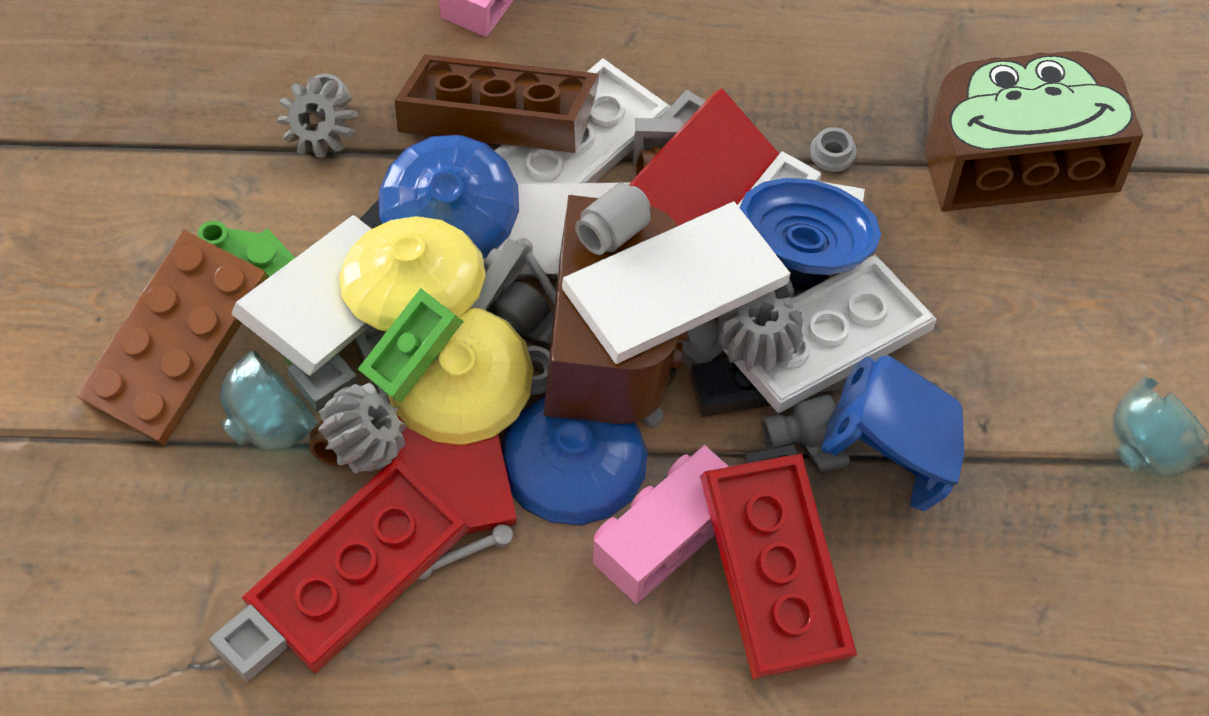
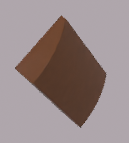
(497, 103)

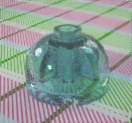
(262, 406)
(1157, 432)

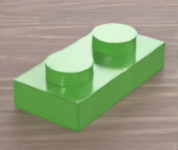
(410, 345)

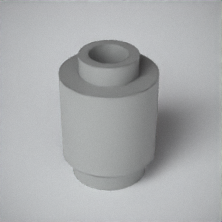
(613, 219)

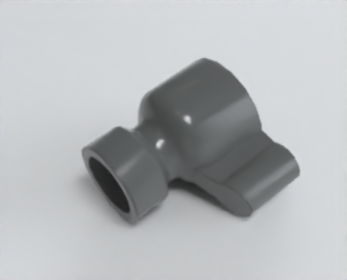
(526, 313)
(807, 428)

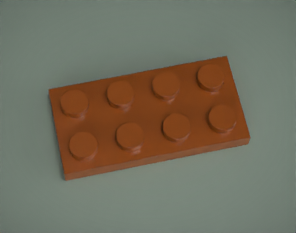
(171, 338)

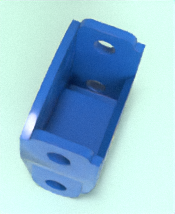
(905, 422)

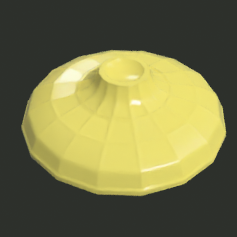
(407, 255)
(472, 384)

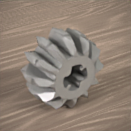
(306, 104)
(762, 332)
(362, 428)

